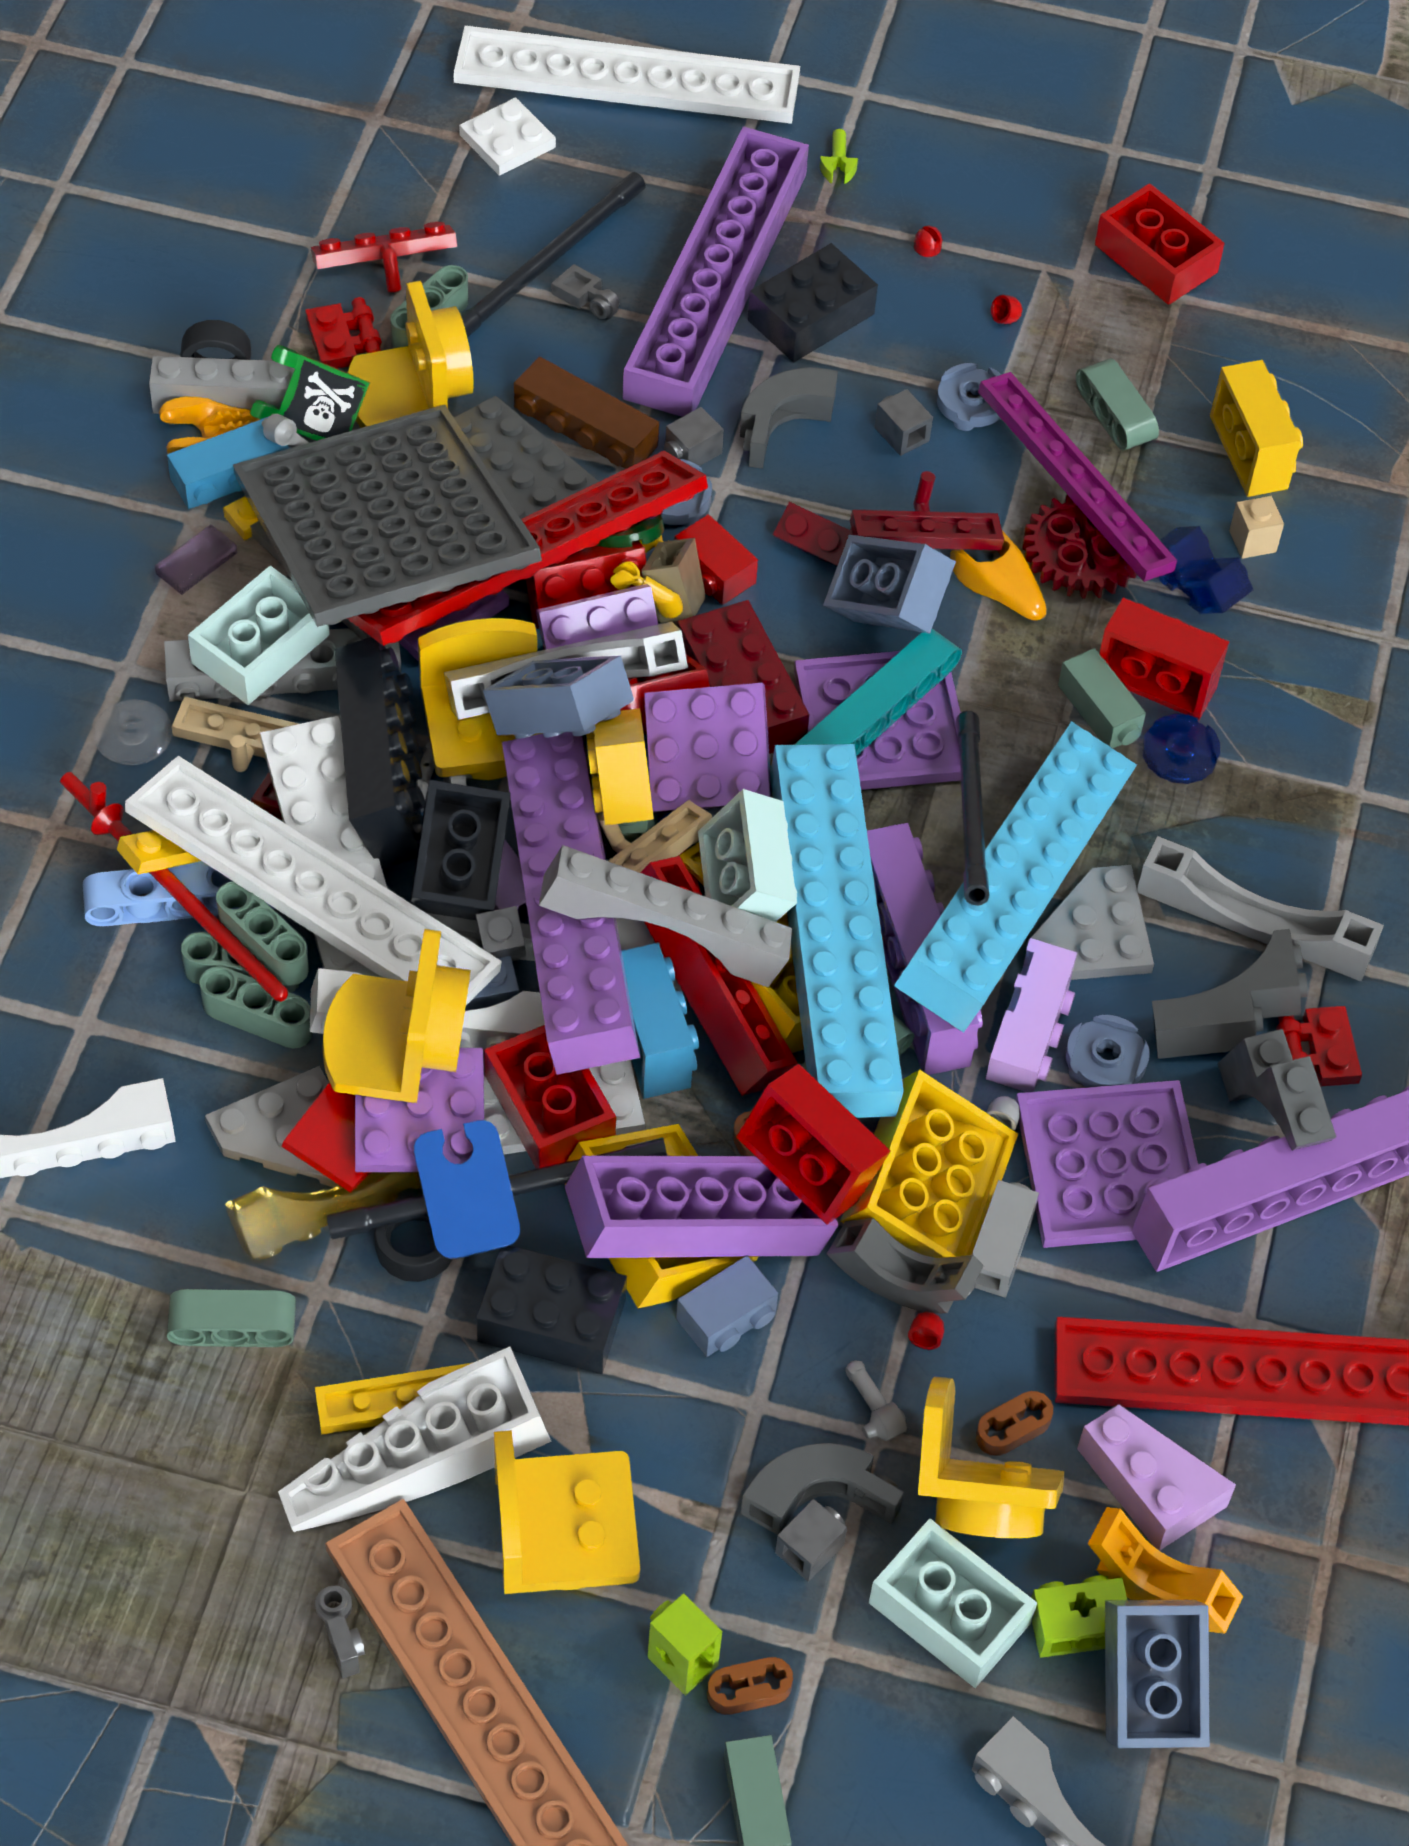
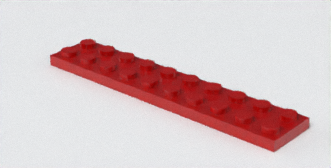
(560, 532)
(1232, 1371)

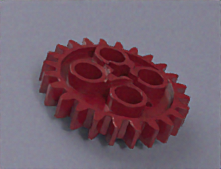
(1061, 555)

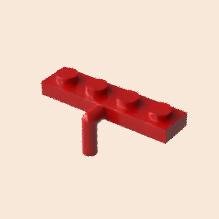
(387, 247)

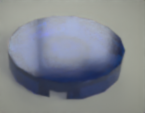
(1181, 749)

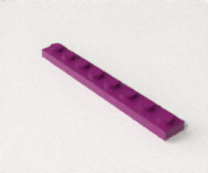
(1077, 477)

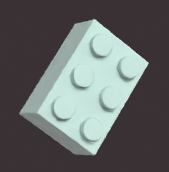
(255, 636)
(749, 856)
(952, 1602)

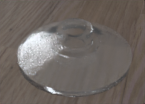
(132, 743)

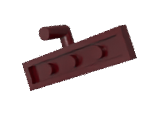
(934, 529)
(812, 533)

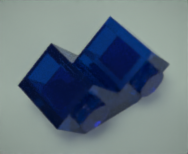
(1207, 580)

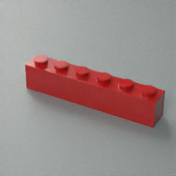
(722, 1002)

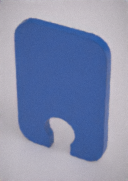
(470, 1201)

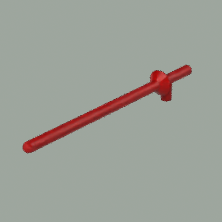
(109, 820)

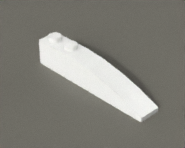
(423, 1446)

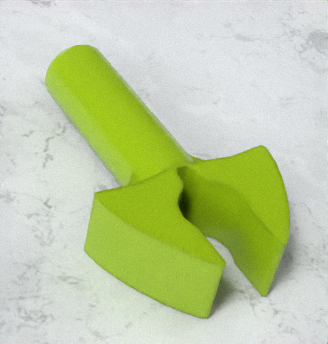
(838, 159)

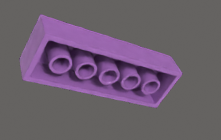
(906, 918)
(689, 1209)

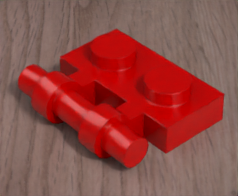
(331, 333)
(1329, 1041)

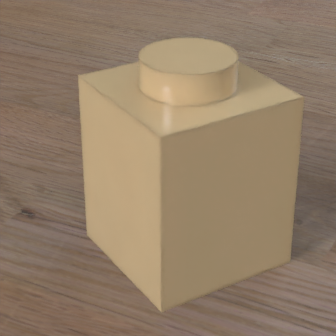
(1256, 527)

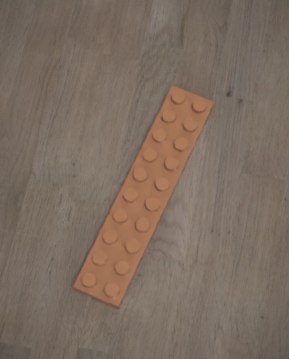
(468, 1684)

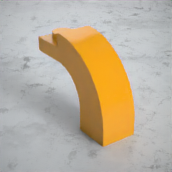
(1155, 1576)

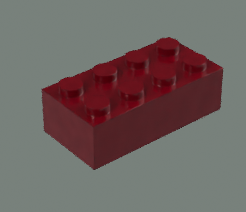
(739, 652)

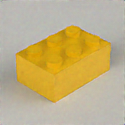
(1255, 428)
(620, 769)

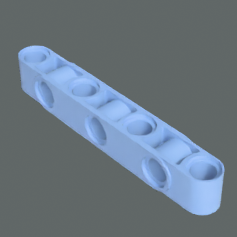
(115, 899)

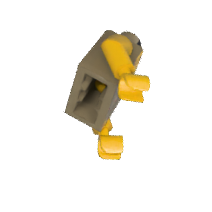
(673, 576)

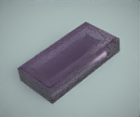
(196, 559)

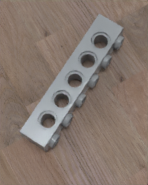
(310, 674)

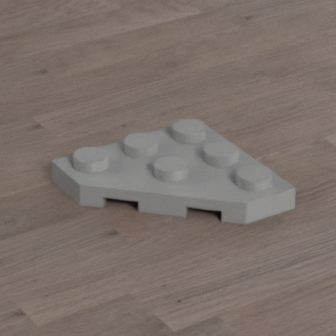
(1102, 925)
(262, 1121)

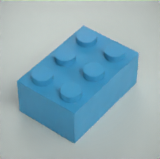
(659, 1021)

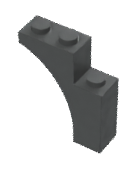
(1234, 1010)
(1286, 1087)

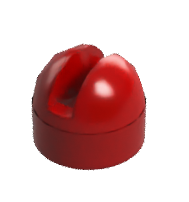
(928, 241)
(1006, 309)
(926, 1331)

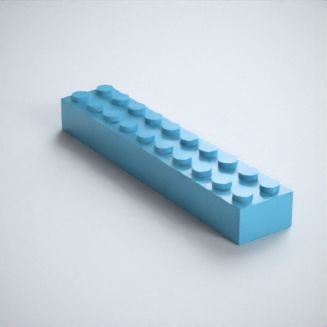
(1025, 868)
(837, 930)

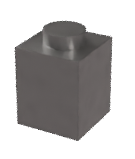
(903, 422)
(694, 437)
(502, 933)
(811, 1539)

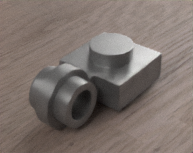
(579, 286)
(344, 1642)

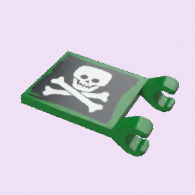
(318, 396)

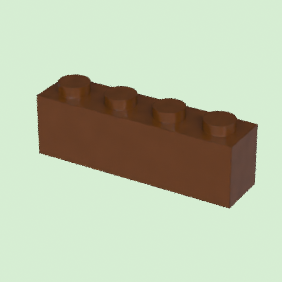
(585, 414)

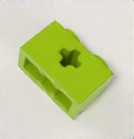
(1058, 1623)
(683, 1643)

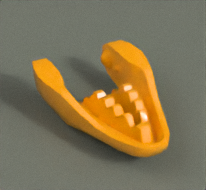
(205, 414)
(1004, 579)

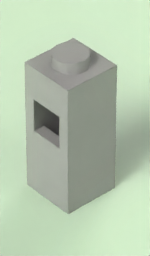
(1004, 1235)

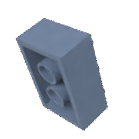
(889, 583)
(559, 696)
(1157, 1673)

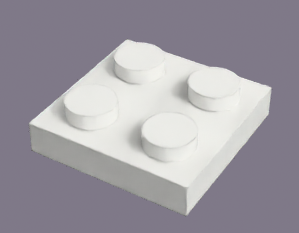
(507, 136)

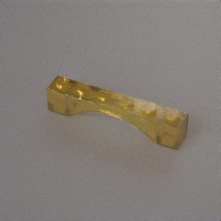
(273, 1217)

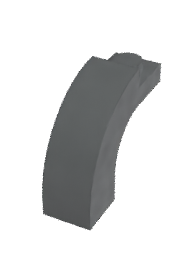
(782, 398)
(900, 1274)
(815, 1473)

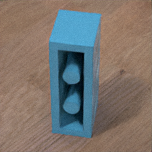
(206, 468)

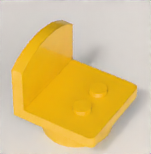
(421, 374)
(471, 742)
(390, 1028)
(980, 1495)
(565, 1520)

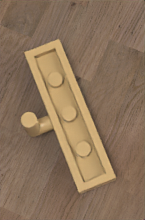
(225, 728)
(660, 842)

